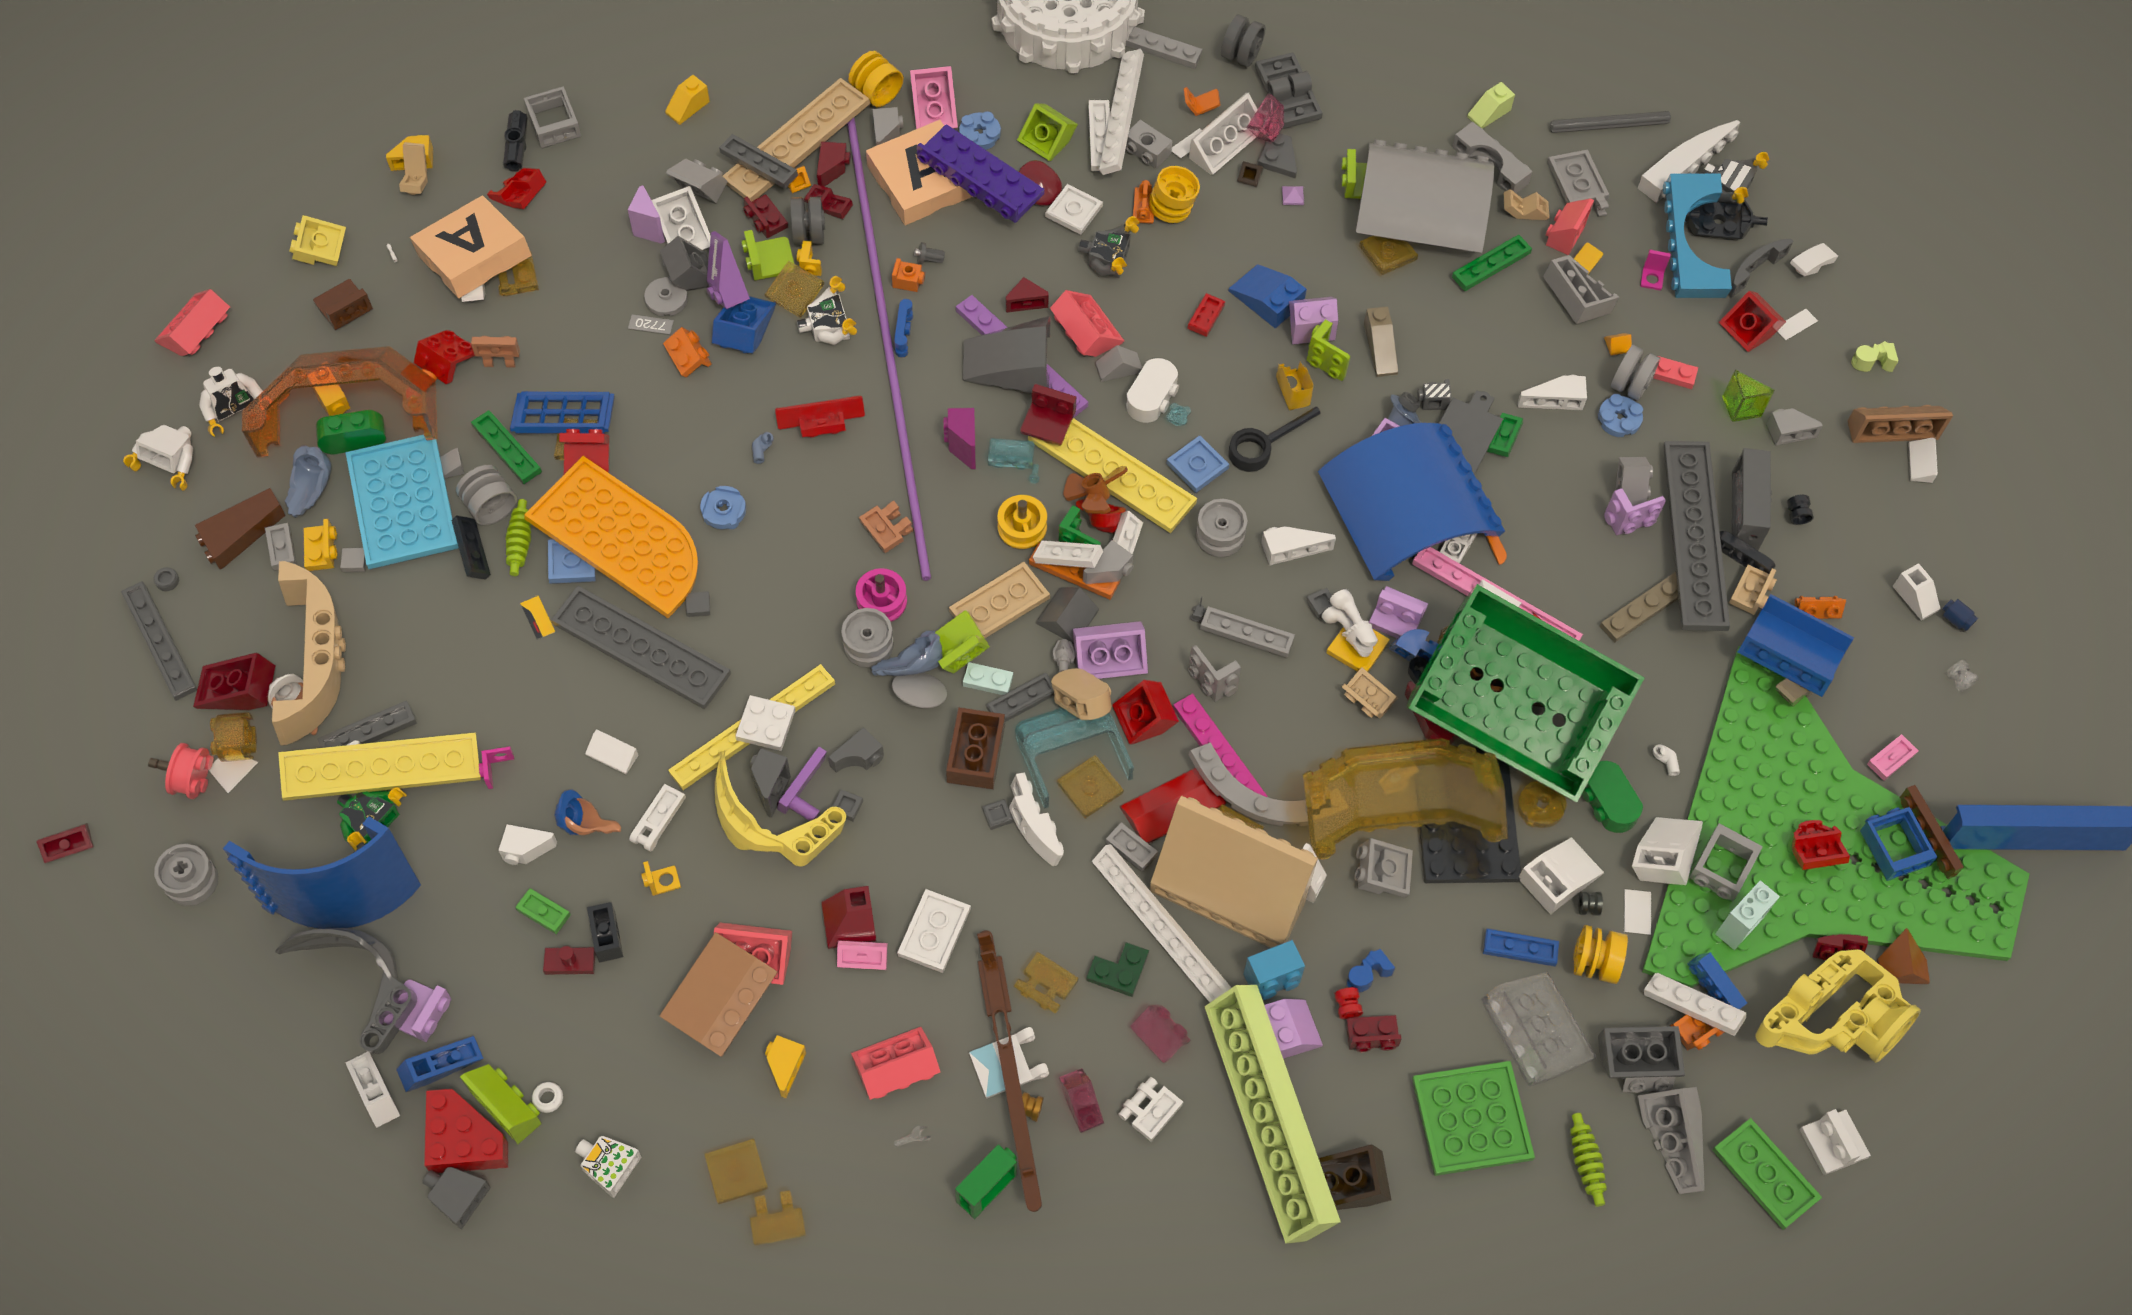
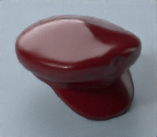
(1044, 177)

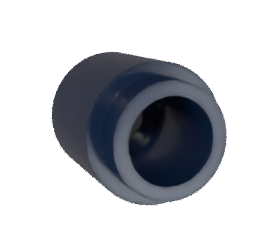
(1959, 614)

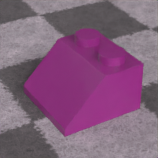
(960, 433)

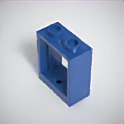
(1924, 852)

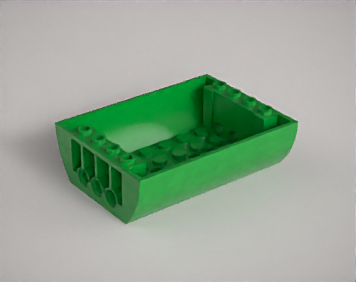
(1533, 666)

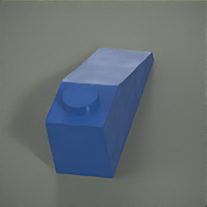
(438, 1063)

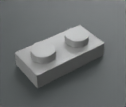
(280, 544)
(1131, 846)

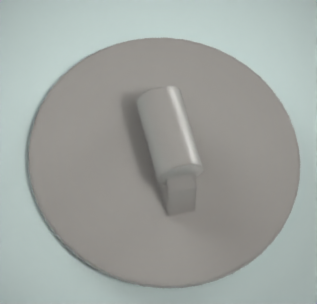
(919, 690)

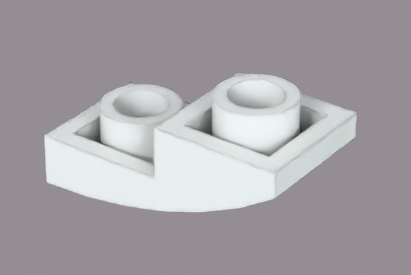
(1812, 259)
(1457, 547)

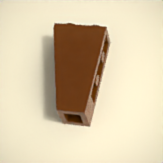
(238, 527)

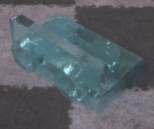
(1011, 453)

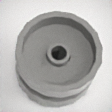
(1635, 372)
(1221, 527)
(867, 637)
(186, 874)

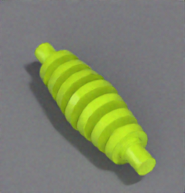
(517, 538)
(1588, 1159)

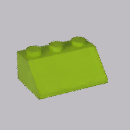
(502, 1101)

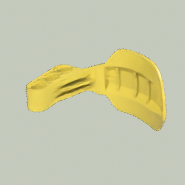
(746, 834)

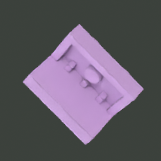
(1397, 613)

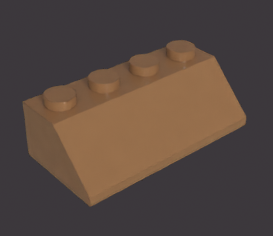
(1898, 423)

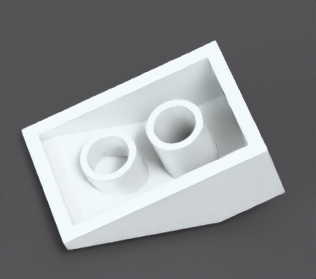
(682, 218)

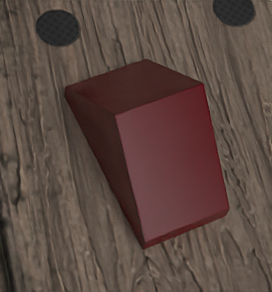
(1026, 296)

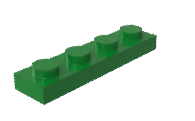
(1491, 262)
(506, 447)

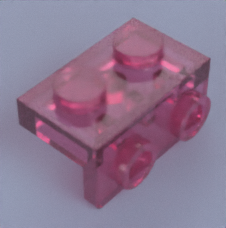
(1160, 1032)

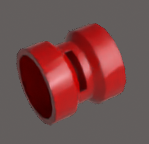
(1348, 1003)

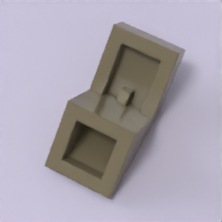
(1792, 692)

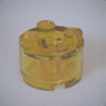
(233, 737)

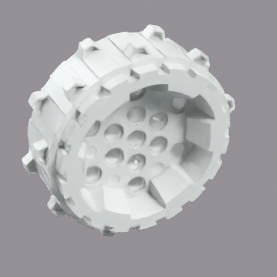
(1067, 32)

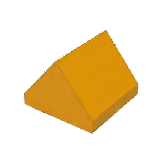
(801, 181)
(1618, 343)

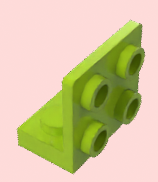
(960, 642)

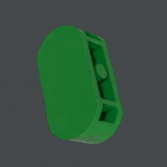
(350, 431)
(1612, 798)

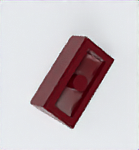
(65, 843)

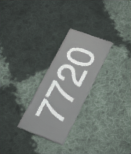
(650, 324)

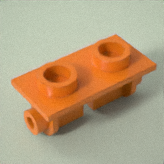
(1141, 205)
(1823, 607)

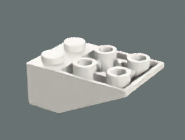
(1667, 851)
(1559, 874)

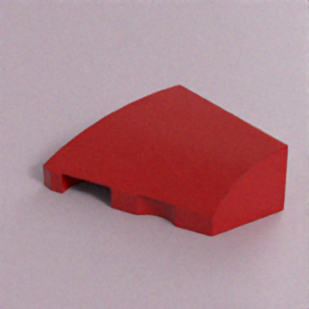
(519, 189)

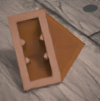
(1905, 960)

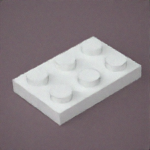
(934, 930)

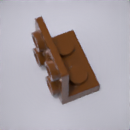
(343, 303)

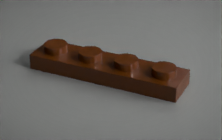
(1946, 857)

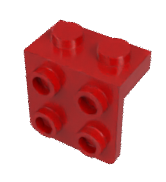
(442, 353)
(590, 445)

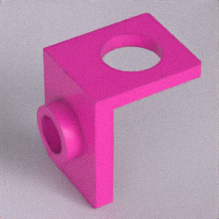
(1654, 265)
(488, 758)

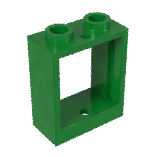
(986, 1181)

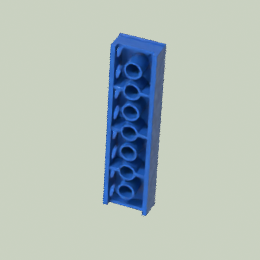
(2040, 827)

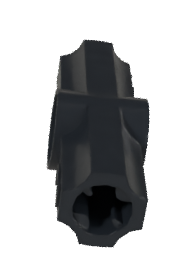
(515, 140)

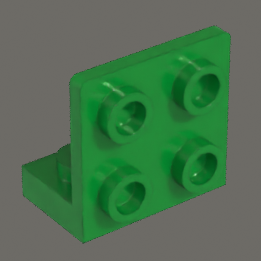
(1070, 531)

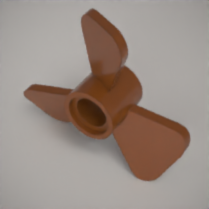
(1094, 487)

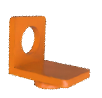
(1202, 102)

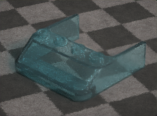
(1061, 729)

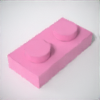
(1892, 757)
(862, 955)

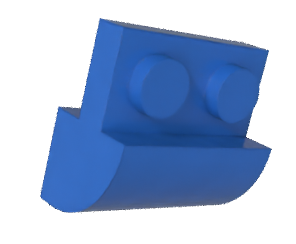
(1413, 644)

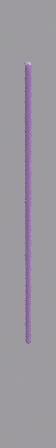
(889, 354)

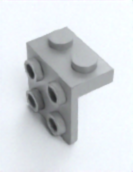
(1214, 683)

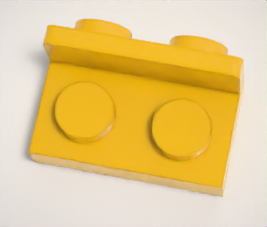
(320, 547)

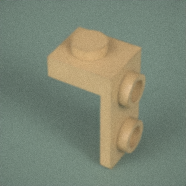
(415, 169)

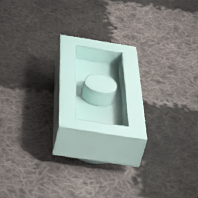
(987, 679)

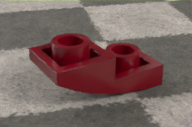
(1830, 945)

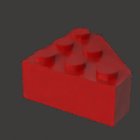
(460, 1136)

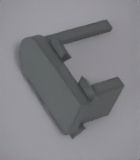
(1198, 612)

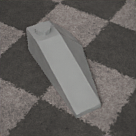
(1677, 1129)

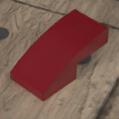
(831, 203)

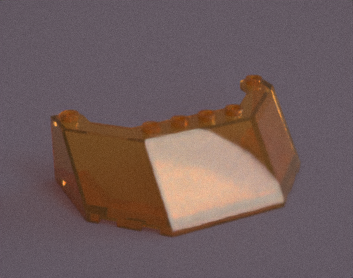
(416, 387)

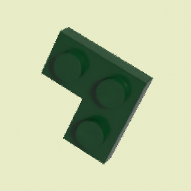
(1121, 976)

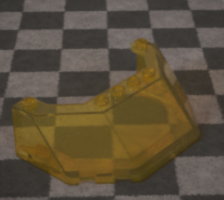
(1403, 787)

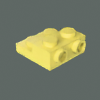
(317, 241)

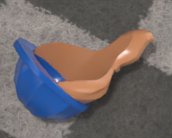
(580, 817)

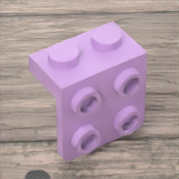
(1627, 518)
(426, 1013)

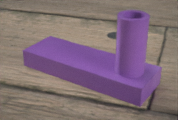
(791, 800)

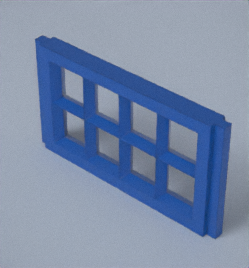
(520, 411)

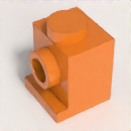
(907, 276)

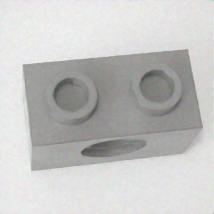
(1148, 144)

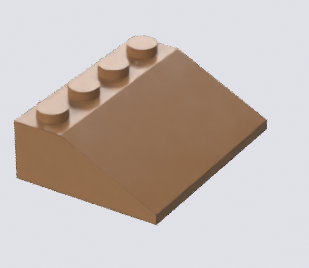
(718, 994)

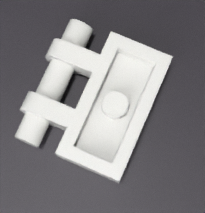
(1156, 1113)

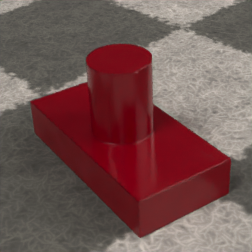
(569, 960)

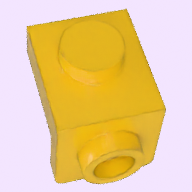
(805, 260)

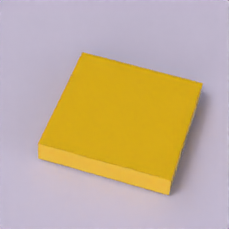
(1345, 652)

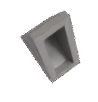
(1118, 363)

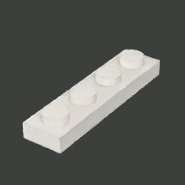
(1098, 123)
(1695, 1004)

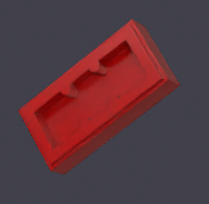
(1206, 314)

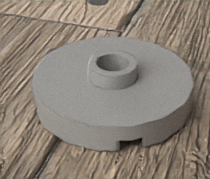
(664, 305)

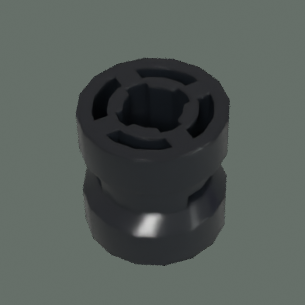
(1800, 509)

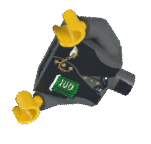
(1110, 248)

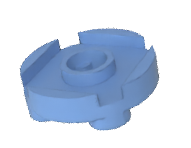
(983, 121)
(1622, 405)
(723, 519)

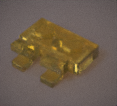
(779, 1225)

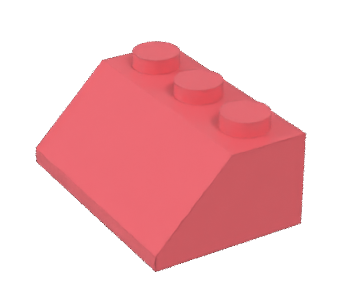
(193, 323)
(1085, 323)
(766, 944)
(896, 1063)

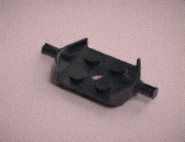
(1736, 219)

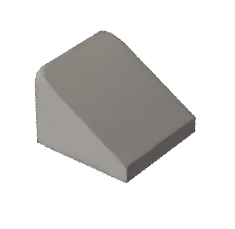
(452, 463)

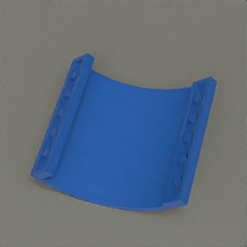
(1407, 494)
(336, 894)

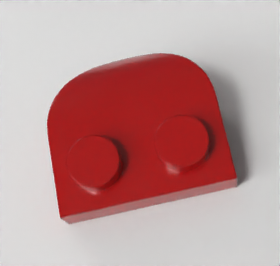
(1818, 845)

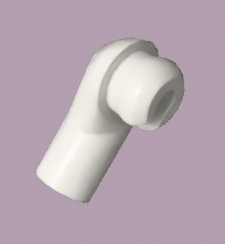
(1668, 757)

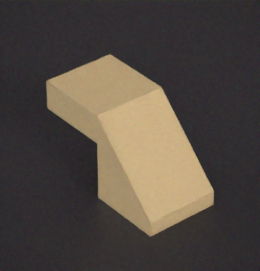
(1531, 207)

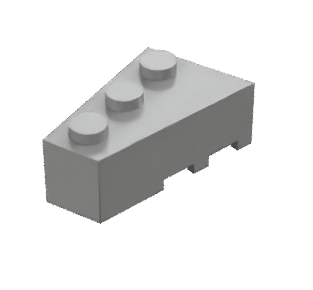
(1578, 291)

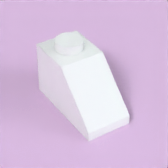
(525, 844)

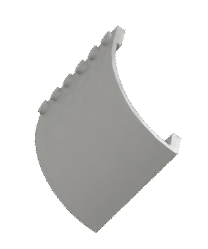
(1426, 196)

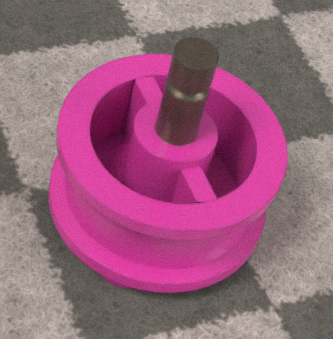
(882, 591)

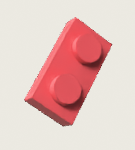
(1676, 373)

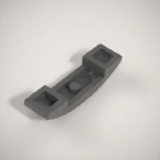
(1773, 252)

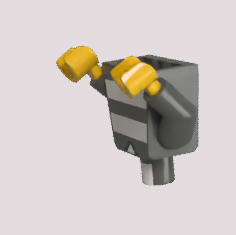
(1737, 177)

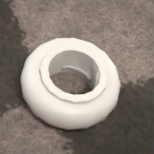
(554, 1104)

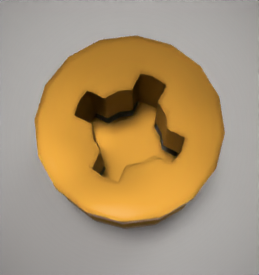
(1032, 1106)

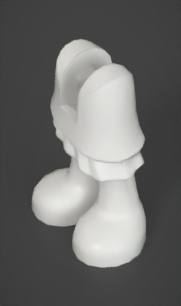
(1358, 632)

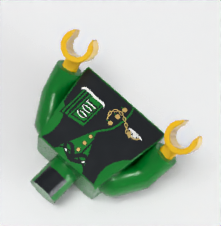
(364, 804)

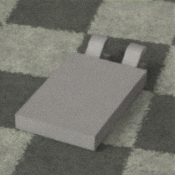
(1579, 179)

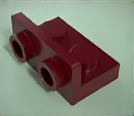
(765, 215)
(1373, 1033)

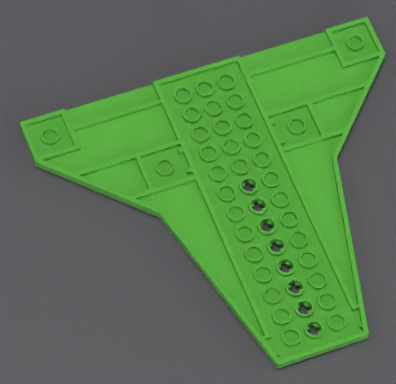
(1765, 777)

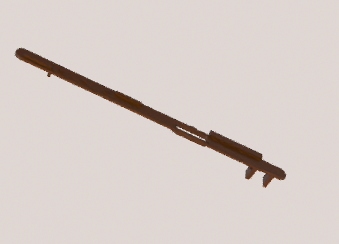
(998, 1000)

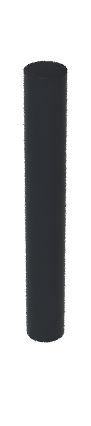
(1294, 424)

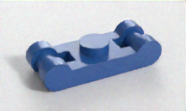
(903, 327)

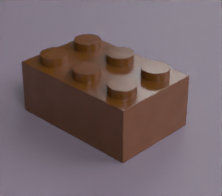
(975, 748)

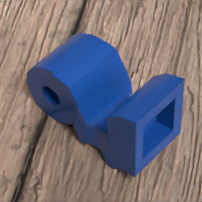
(1362, 976)

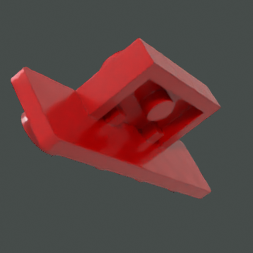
(821, 416)

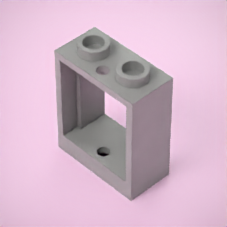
(554, 132)
(1734, 843)

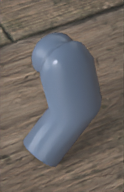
(760, 445)

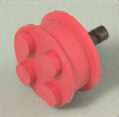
(185, 770)

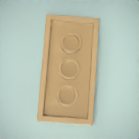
(1003, 599)

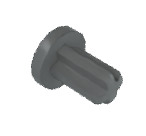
(929, 254)

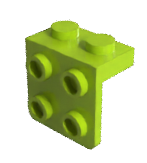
(1354, 175)
(766, 257)
(1325, 355)

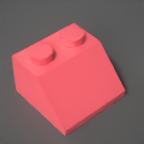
(1568, 225)

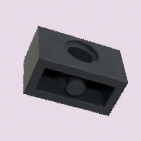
(605, 932)

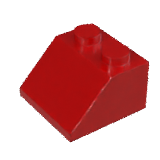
(1752, 321)
(1145, 711)

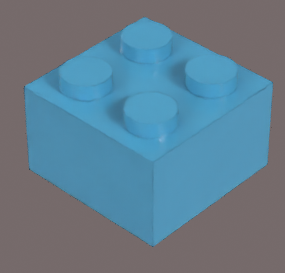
(1275, 969)

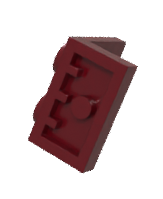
(1049, 415)

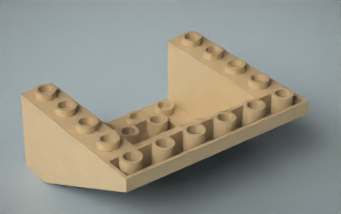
(1233, 873)

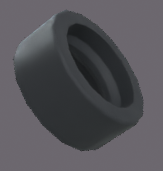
(1249, 435)

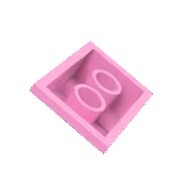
(933, 96)

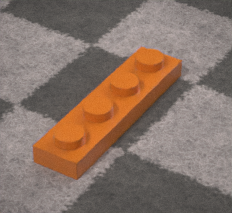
(1075, 576)

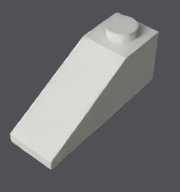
(1560, 393)
(1292, 543)
(372, 1089)

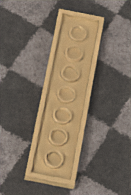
(801, 135)

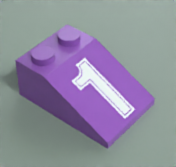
(723, 274)

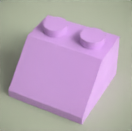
(1311, 312)
(1293, 1026)

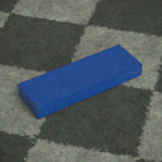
(1521, 947)

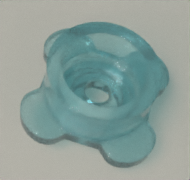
(1178, 419)

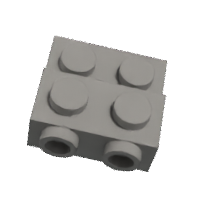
(1384, 868)

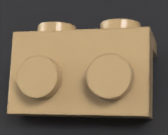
(1752, 589)
(1370, 693)

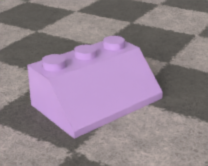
(1111, 649)

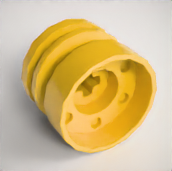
(876, 78)
(1174, 194)
(1600, 954)

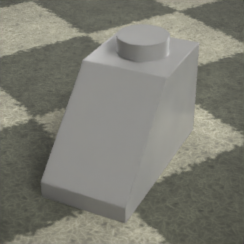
(886, 124)
(1792, 426)
(1112, 565)

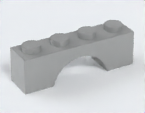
(1476, 141)

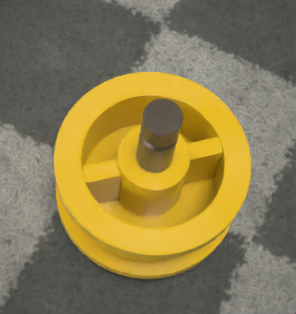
(1022, 521)

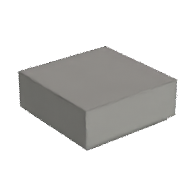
(353, 560)

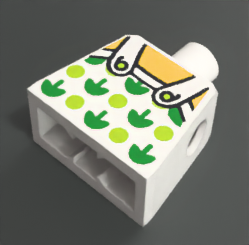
(608, 1162)

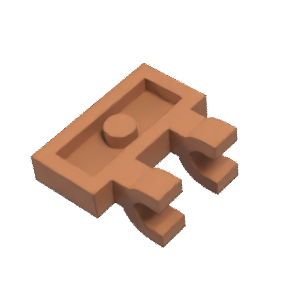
(496, 347)
(882, 530)

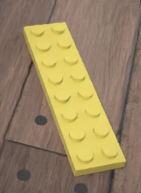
(1138, 488)
(378, 766)

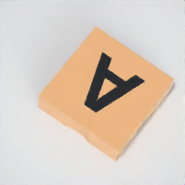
(911, 185)
(470, 246)

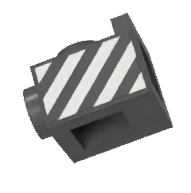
(1435, 395)

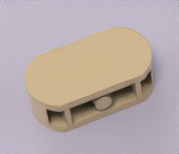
(1081, 694)

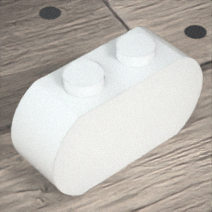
(1152, 390)

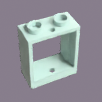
(1747, 915)

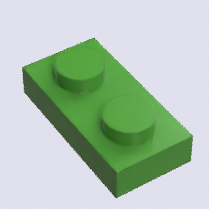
(543, 911)

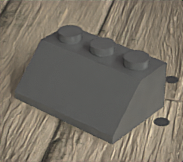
(1641, 1052)

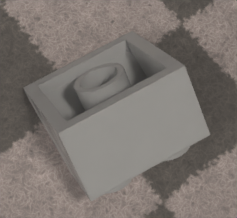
(703, 181)

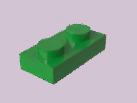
(1506, 435)

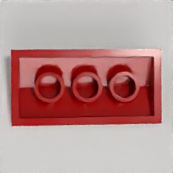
(1153, 811)

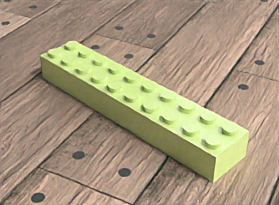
(1272, 1114)

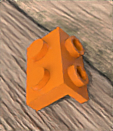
(686, 351)
(1695, 1032)

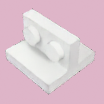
(1834, 1142)

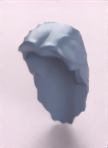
(307, 479)
(914, 659)

